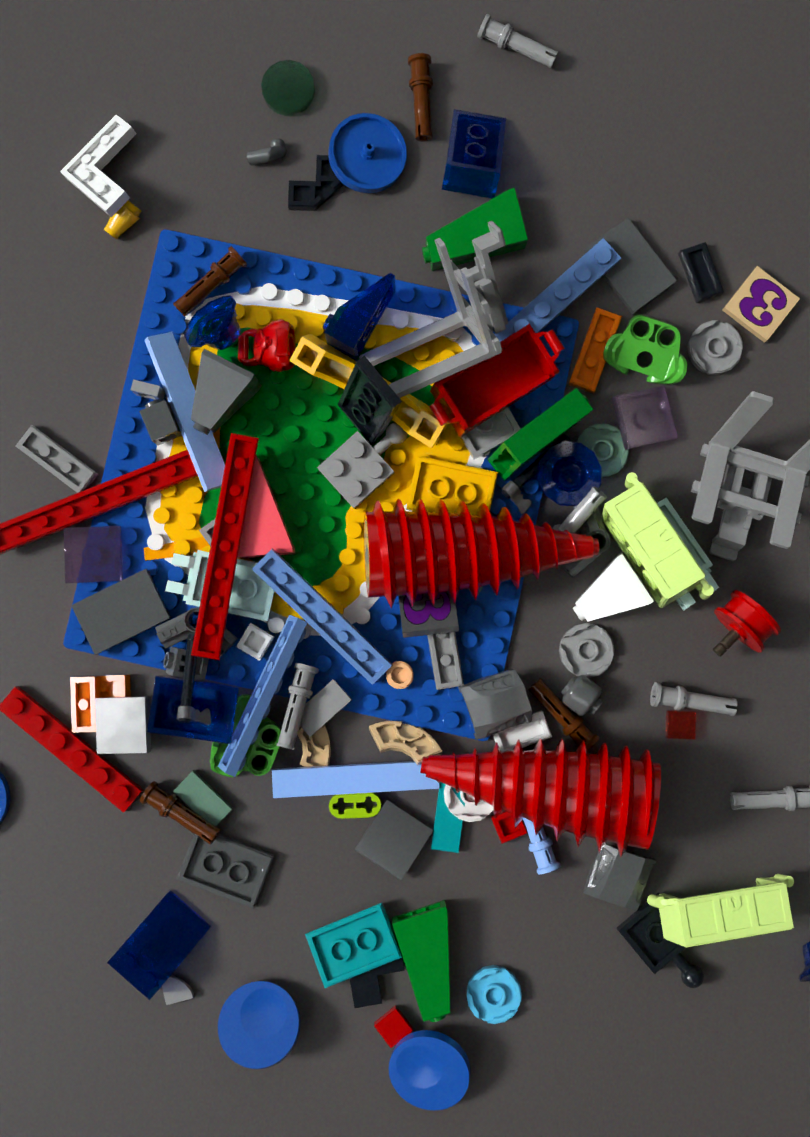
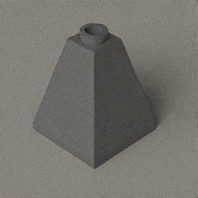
(220, 392)

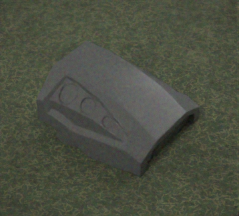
(496, 703)
(617, 878)

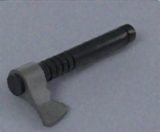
(512, 488)
(185, 711)

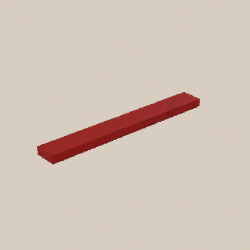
(96, 501)
(225, 546)

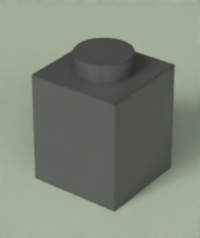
(160, 421)

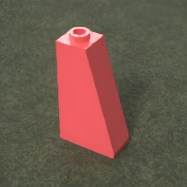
(263, 520)

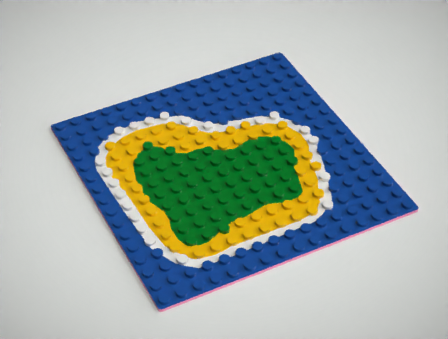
(298, 431)

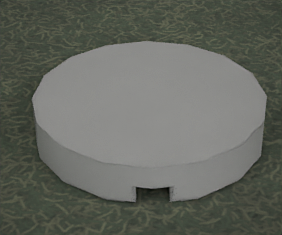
(715, 347)
(586, 650)

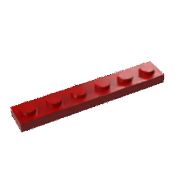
(70, 749)

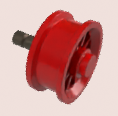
(746, 622)

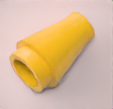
(122, 219)

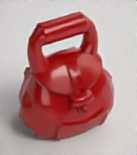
(271, 346)

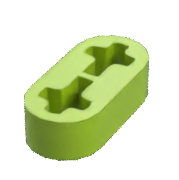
(355, 811)

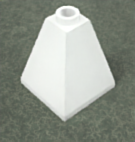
(613, 592)

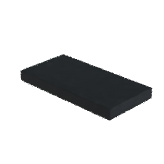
(368, 401)

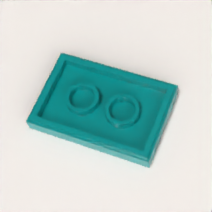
(353, 945)

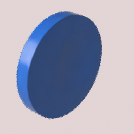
(367, 153)
(259, 1025)
(429, 1070)

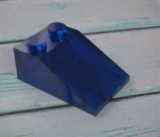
(474, 154)
(357, 318)
(216, 697)
(159, 945)

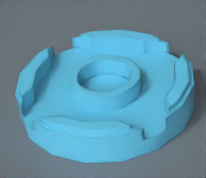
(493, 994)

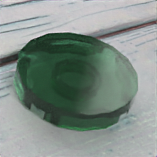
(288, 87)

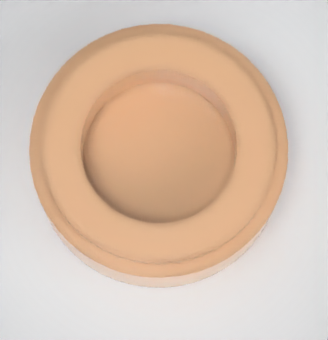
(399, 675)

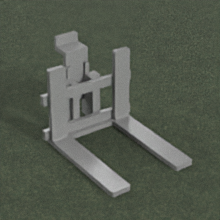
(481, 318)
(742, 503)

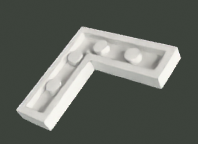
(86, 166)

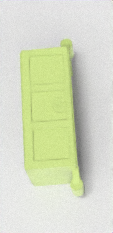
(653, 545)
(726, 913)

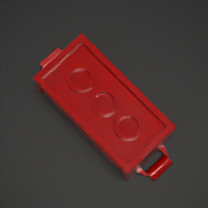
(497, 382)

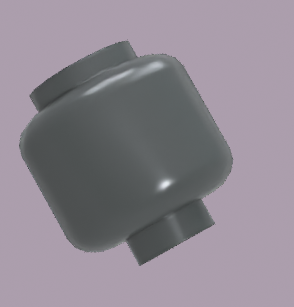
(582, 695)

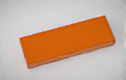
(591, 359)

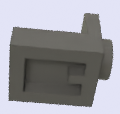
(175, 663)

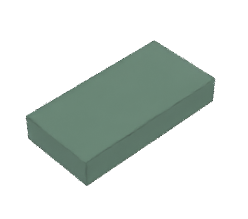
(202, 798)

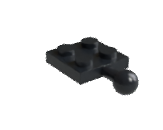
(646, 937)

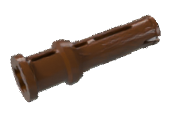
(420, 85)
(219, 274)
(571, 725)
(170, 807)

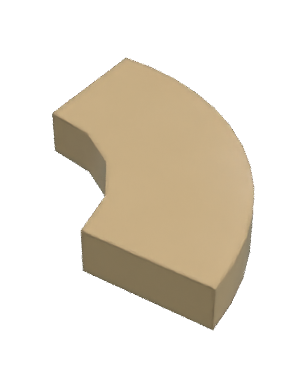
(404, 738)
(315, 748)

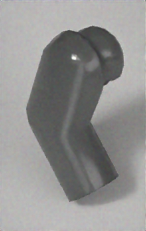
(268, 154)

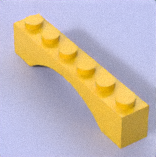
(336, 367)

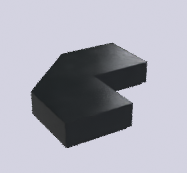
(313, 194)
(366, 986)

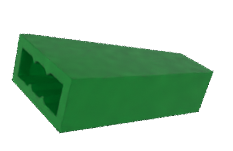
(458, 235)
(539, 433)
(425, 951)

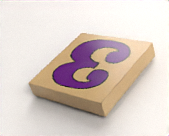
(761, 304)

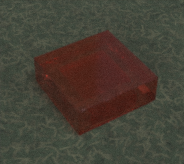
(680, 724)

